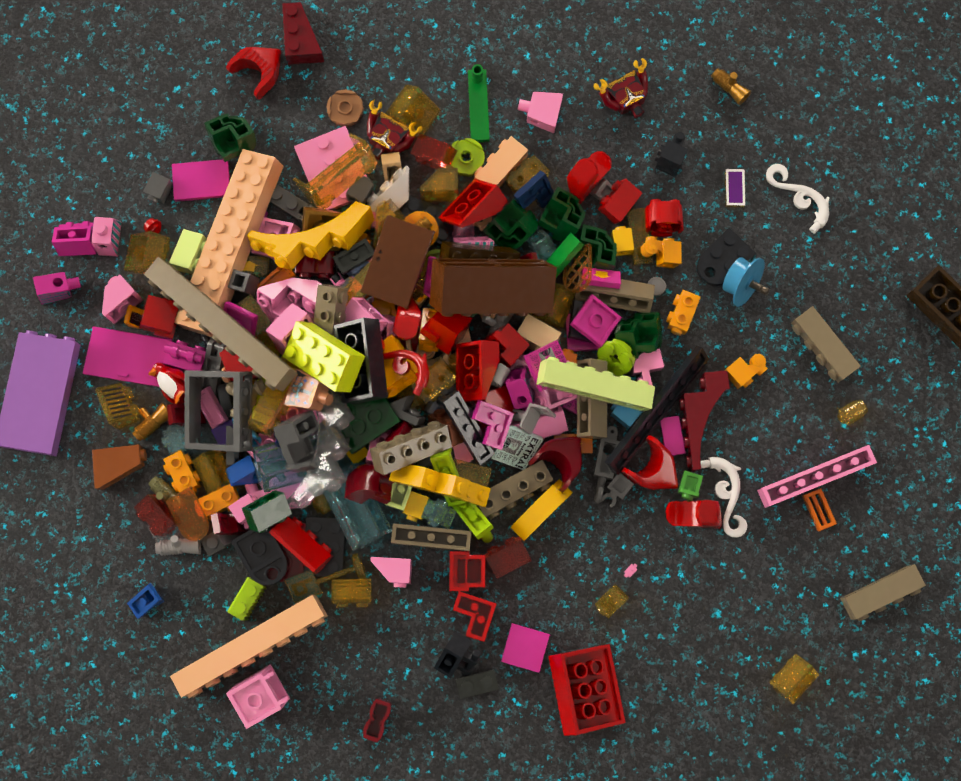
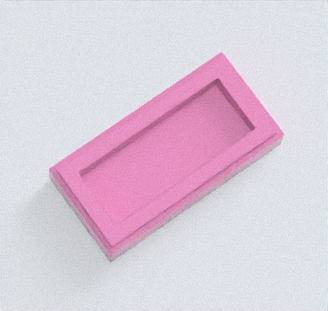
(212, 408)

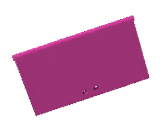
(122, 353)

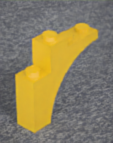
(441, 483)

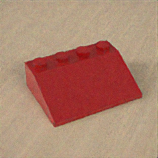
(586, 690)

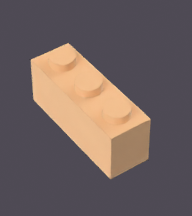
(501, 163)

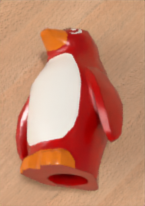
(170, 381)

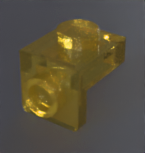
(611, 601)

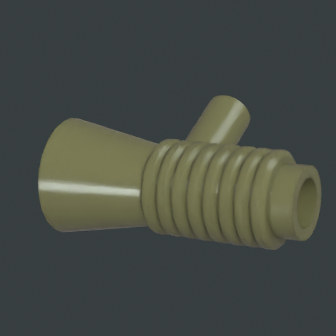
(161, 489)

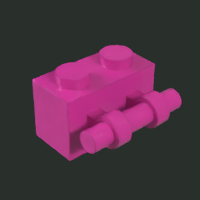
(73, 239)
(183, 357)

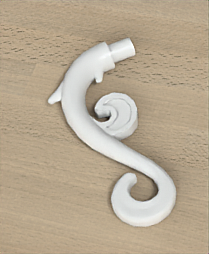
(799, 201)
(720, 490)

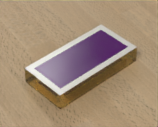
(734, 188)

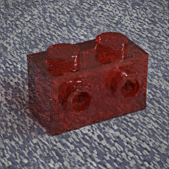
(433, 152)
(156, 515)
(507, 556)

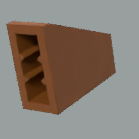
(116, 463)

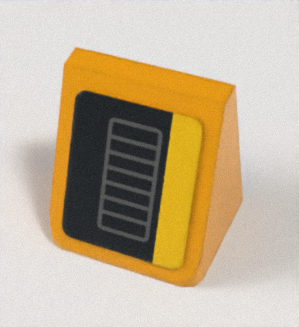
(133, 316)

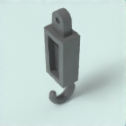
(601, 469)

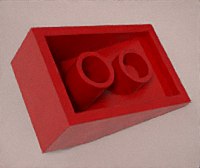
(474, 204)
(476, 368)

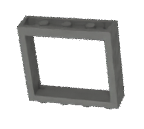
(241, 410)

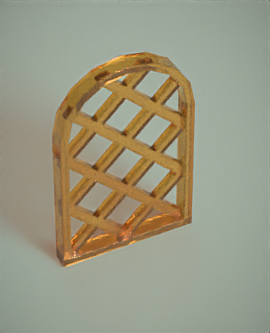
(588, 272)

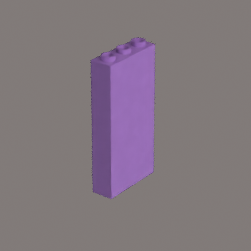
(38, 393)

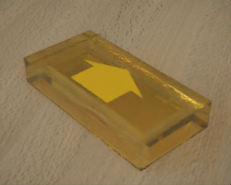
(257, 266)

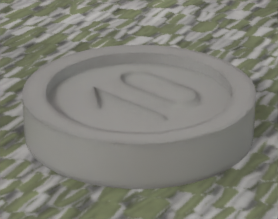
(660, 285)

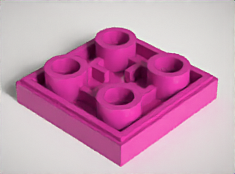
(525, 647)

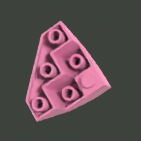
(280, 295)

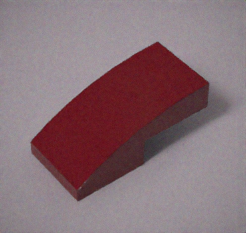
(226, 525)

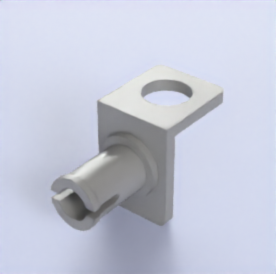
(530, 417)

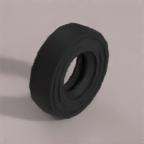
(225, 399)

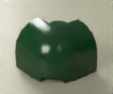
(230, 135)
(562, 215)
(512, 226)
(602, 247)
(641, 332)

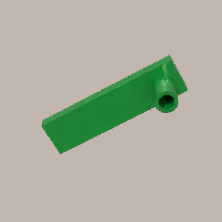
(478, 104)
(565, 252)

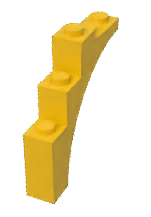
(316, 242)

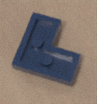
(537, 189)

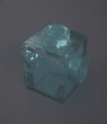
(541, 244)
(174, 439)
(438, 514)

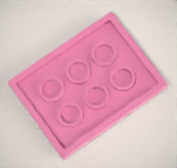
(320, 153)

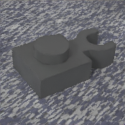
(619, 487)

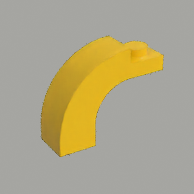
(540, 510)

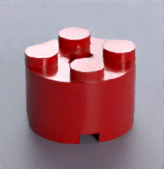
(664, 217)

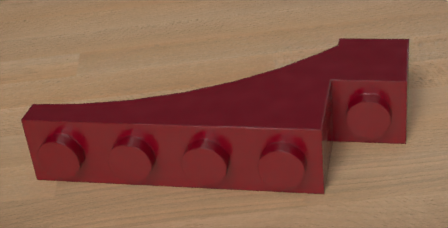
(696, 410)

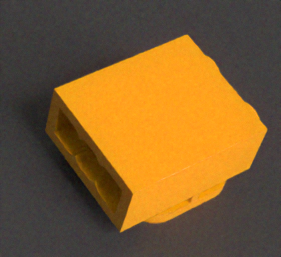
(396, 382)

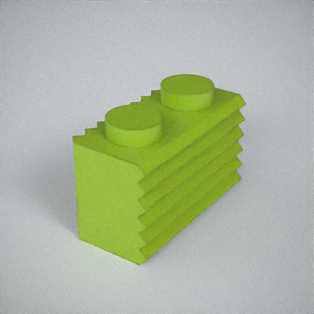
(246, 599)

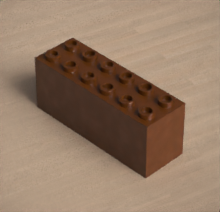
(492, 286)

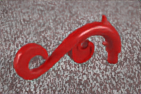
(403, 369)

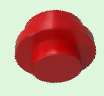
(153, 225)

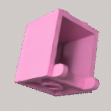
(258, 696)

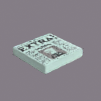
(518, 448)

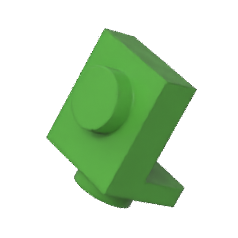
(690, 485)

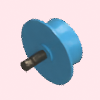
(744, 279)

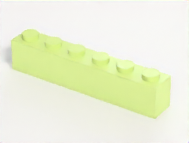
(595, 385)

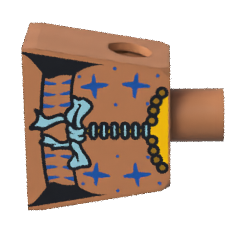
(307, 393)

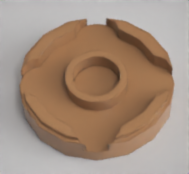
(345, 108)

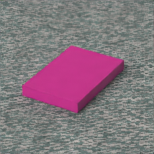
(200, 180)

